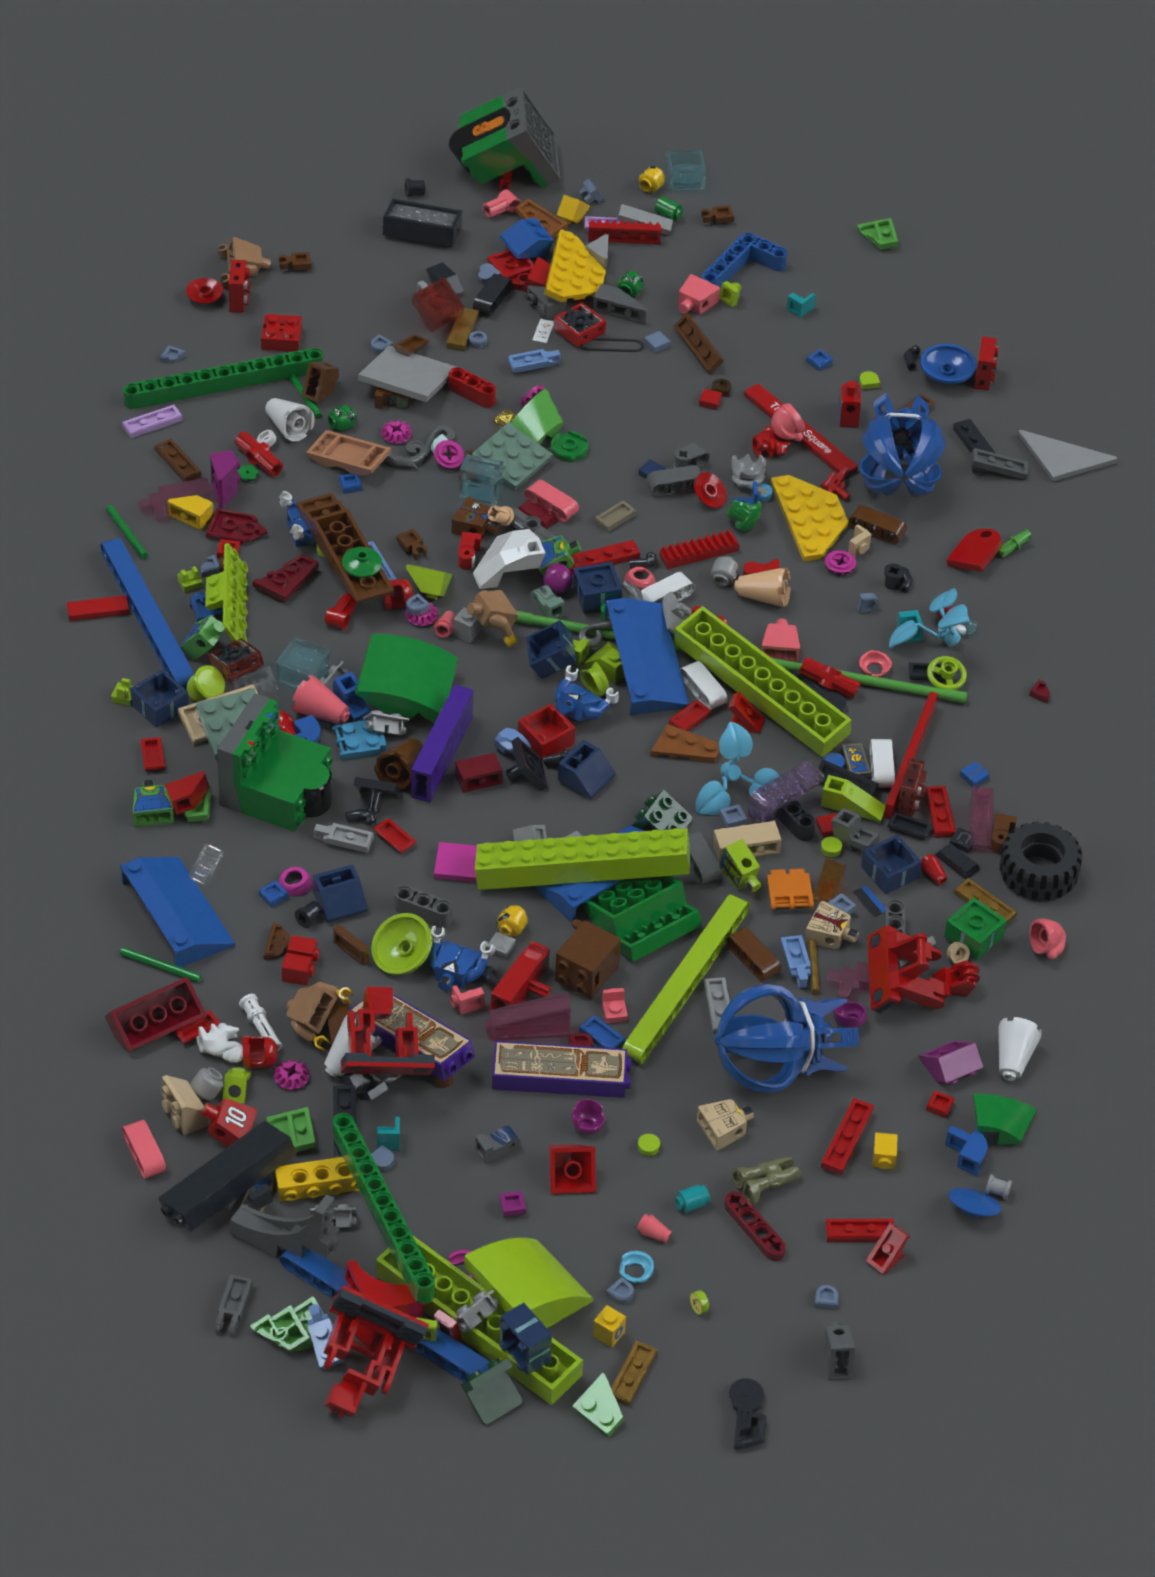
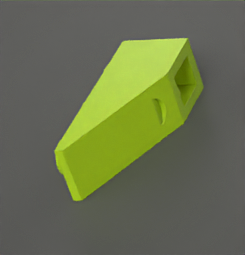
(842, 793)

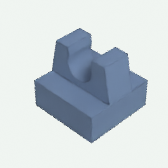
(590, 192)

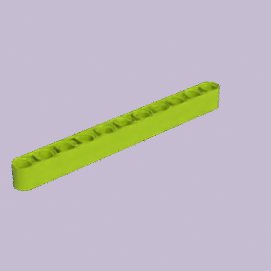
(685, 979)

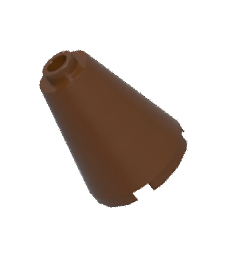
(397, 762)

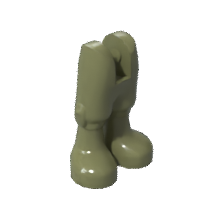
(775, 1174)

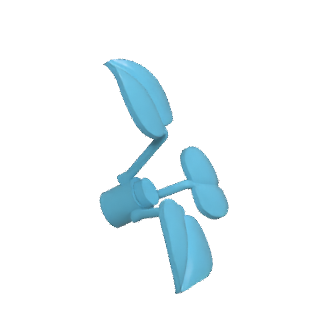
(947, 632)
(732, 744)

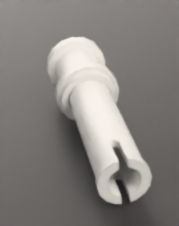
(256, 1016)

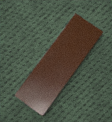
(178, 460)

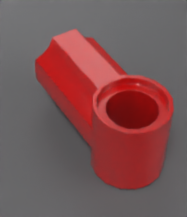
(340, 614)

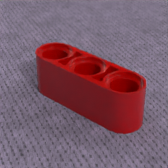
(472, 387)

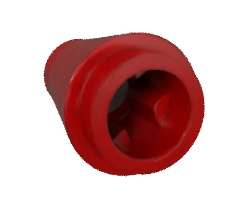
(933, 869)

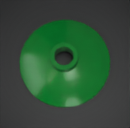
(362, 562)

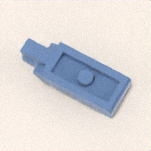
(533, 360)
(796, 959)
(320, 1329)

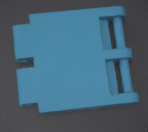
(358, 740)

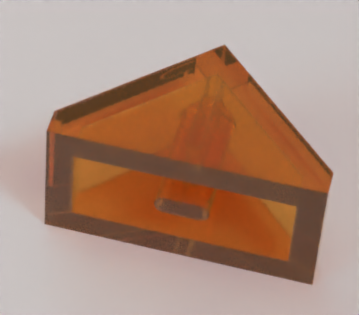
(830, 881)

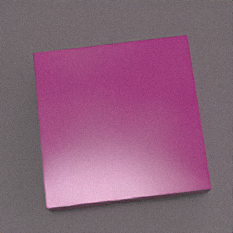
(455, 862)

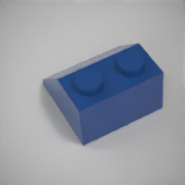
(527, 239)

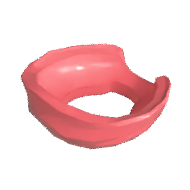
(641, 584)
(875, 657)

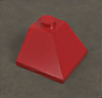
(572, 1168)

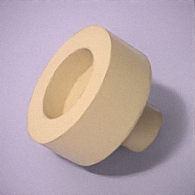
(958, 952)

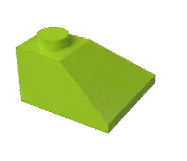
(430, 581)
(610, 662)

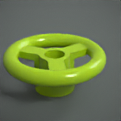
(947, 670)

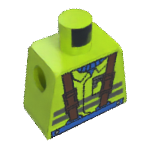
(740, 866)

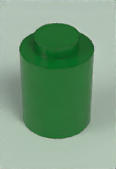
(668, 209)

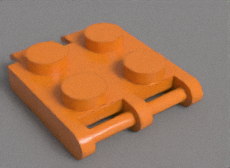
(789, 889)

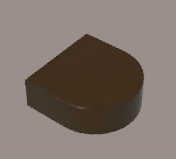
(722, 385)

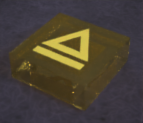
(504, 417)

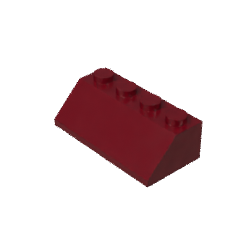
(155, 1014)

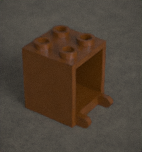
(587, 959)

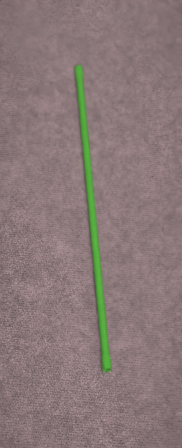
(949, 695)

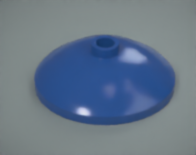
(948, 363)

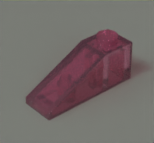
(981, 817)

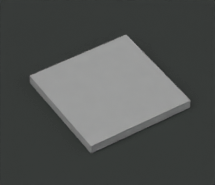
(406, 375)

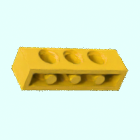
(314, 1179)

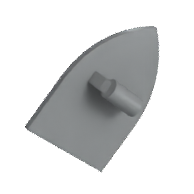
(674, 611)

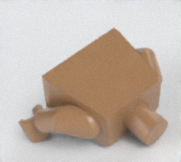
(242, 250)

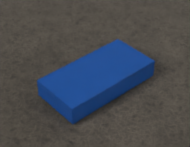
(602, 1034)

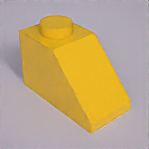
(572, 209)
(191, 510)

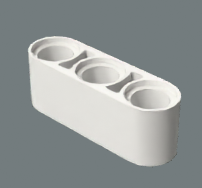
(677, 583)
(703, 685)
(882, 762)

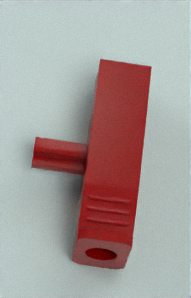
(523, 978)

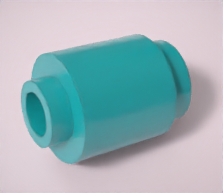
(692, 1198)

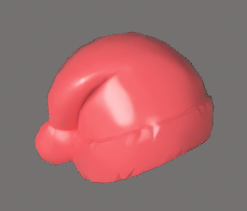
(787, 423)
(1047, 937)

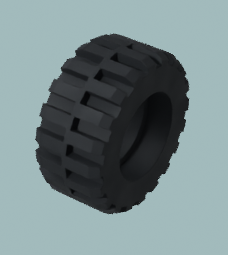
(1046, 842)

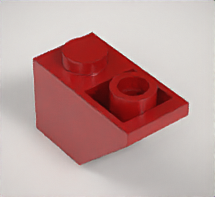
(187, 792)

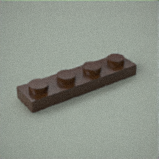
(699, 343)

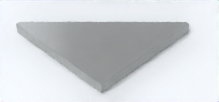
(1062, 458)

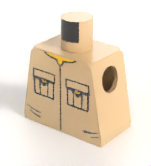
(723, 1122)

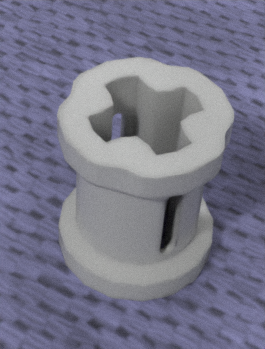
(998, 1187)

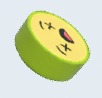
(699, 1302)

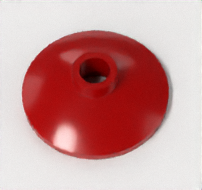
(204, 290)
(710, 490)

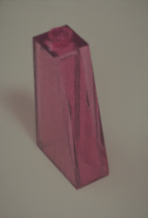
(531, 1019)

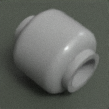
(724, 571)
(207, 1083)

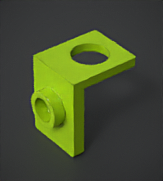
(237, 1077)

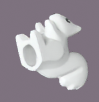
(217, 1042)

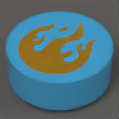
(766, 491)

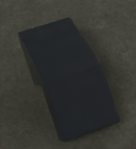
(441, 270)
(365, 1085)

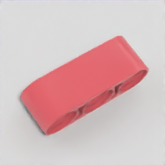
(552, 500)
(144, 1149)

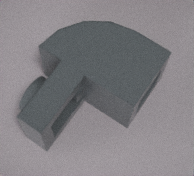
(849, 831)

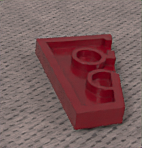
(287, 580)

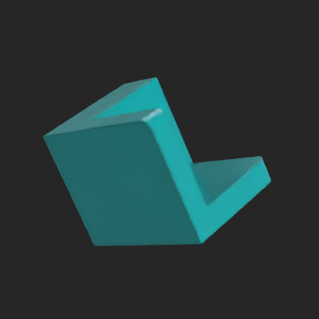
(799, 305)
(907, 616)
(389, 1136)

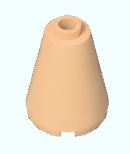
(765, 586)

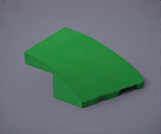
(1002, 1115)

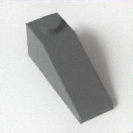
(617, 303)

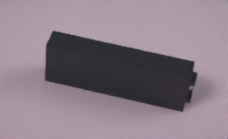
(227, 1176)

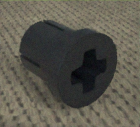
(414, 187)
(893, 575)
(307, 915)

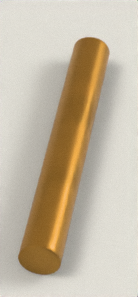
(814, 978)

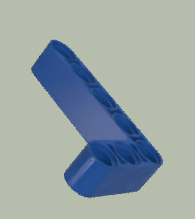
(745, 248)

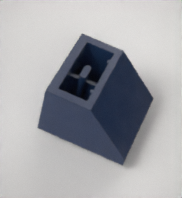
(585, 769)
(339, 893)

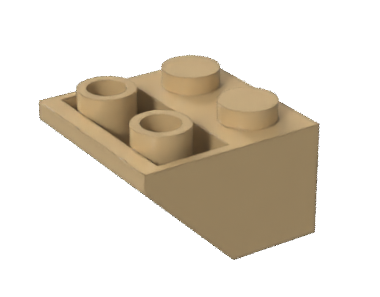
(182, 1105)

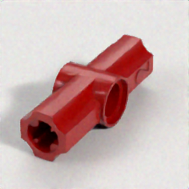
(258, 453)
(829, 677)

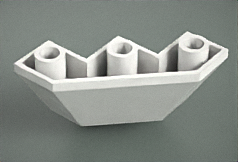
(509, 553)

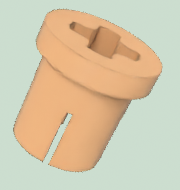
(501, 514)

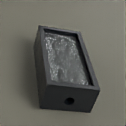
(422, 222)

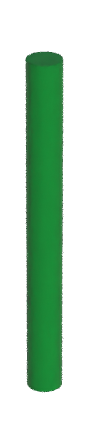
(299, 387)
(127, 532)
(160, 964)

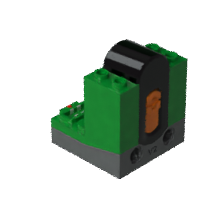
(505, 136)
(271, 770)

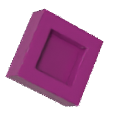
(512, 1203)

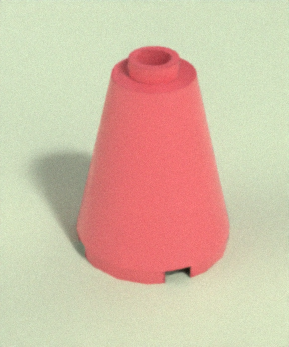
(318, 700)

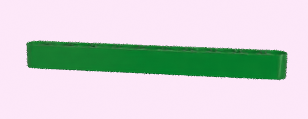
(219, 378)
(383, 1208)

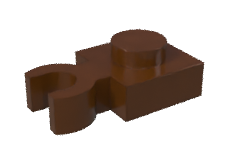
(720, 214)
(298, 261)
(412, 542)

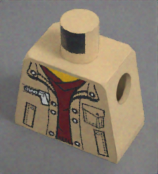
(830, 927)

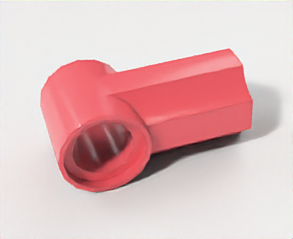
(505, 202)

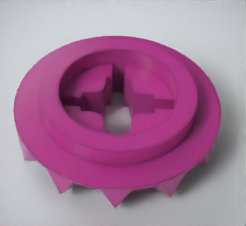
(531, 394)
(397, 436)
(453, 449)
(838, 556)
(425, 619)
(295, 1081)

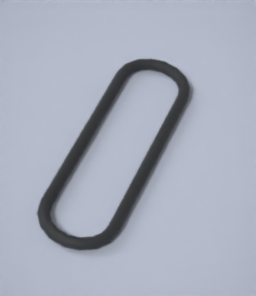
(612, 349)

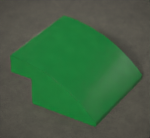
(406, 676)
(643, 913)

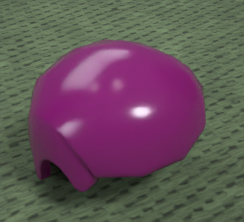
(558, 578)
(850, 1015)
(587, 1116)

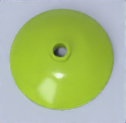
(395, 937)

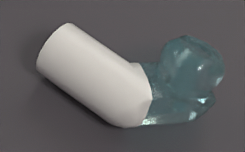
(967, 629)

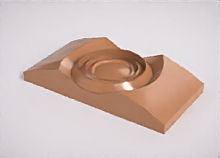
(347, 453)

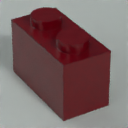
(478, 772)

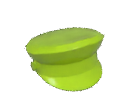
(595, 680)
(206, 683)

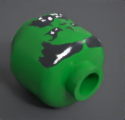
(631, 283)
(342, 418)

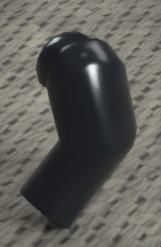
(910, 356)
(907, 581)
(489, 977)

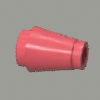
(444, 625)
(653, 1228)

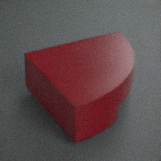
(1040, 692)

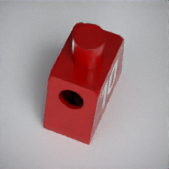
(229, 1120)

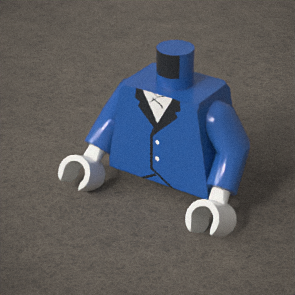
(297, 526)
(579, 702)
(456, 963)

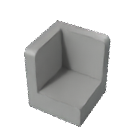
(531, 832)

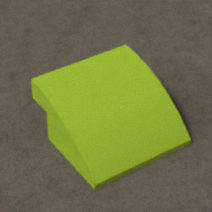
(528, 1274)

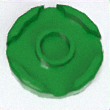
(569, 446)

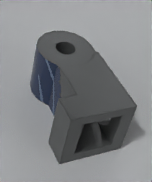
(496, 1144)

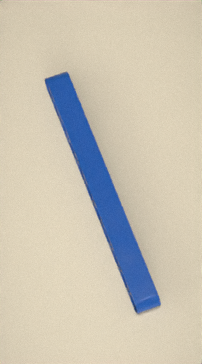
(146, 611)
(330, 1278)

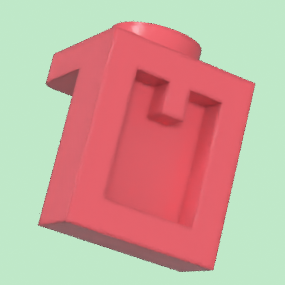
(467, 1001)
(614, 1005)

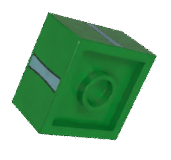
(975, 927)

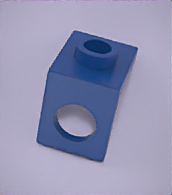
(756, 496)

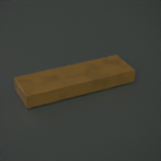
(462, 329)
(970, 889)
(633, 1372)

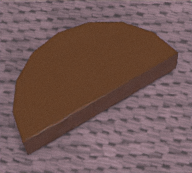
(277, 942)

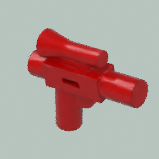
(836, 484)

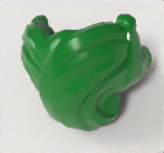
(744, 514)

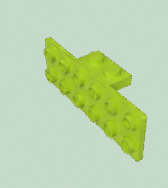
(229, 591)

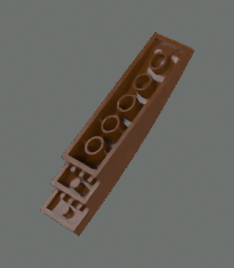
(335, 535)

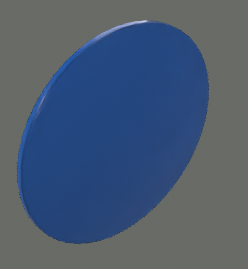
(974, 1202)

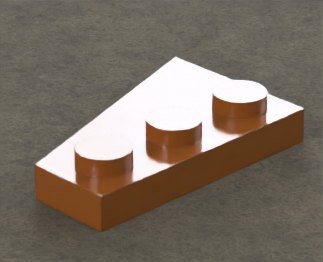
(549, 221)
(682, 743)

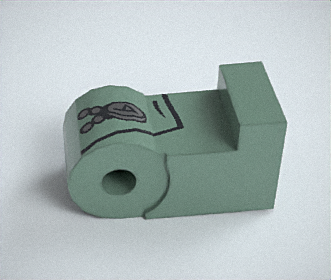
(546, 601)

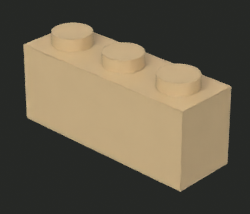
(760, 838)

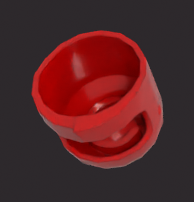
(402, 592)
(259, 1052)

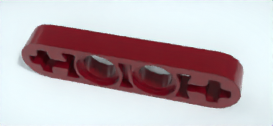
(752, 1227)

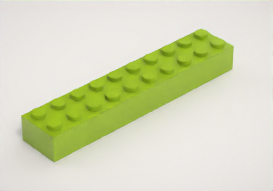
(762, 681)
(582, 859)
(455, 1290)

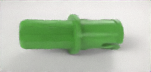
(1015, 543)

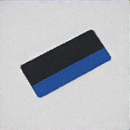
(870, 901)

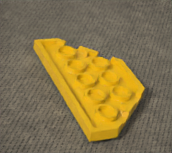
(572, 270)
(811, 515)

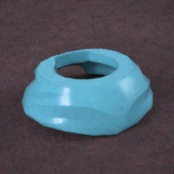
(637, 1258)

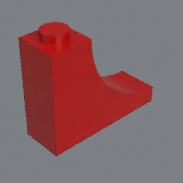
(390, 1294)

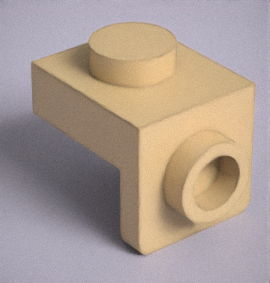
(860, 541)

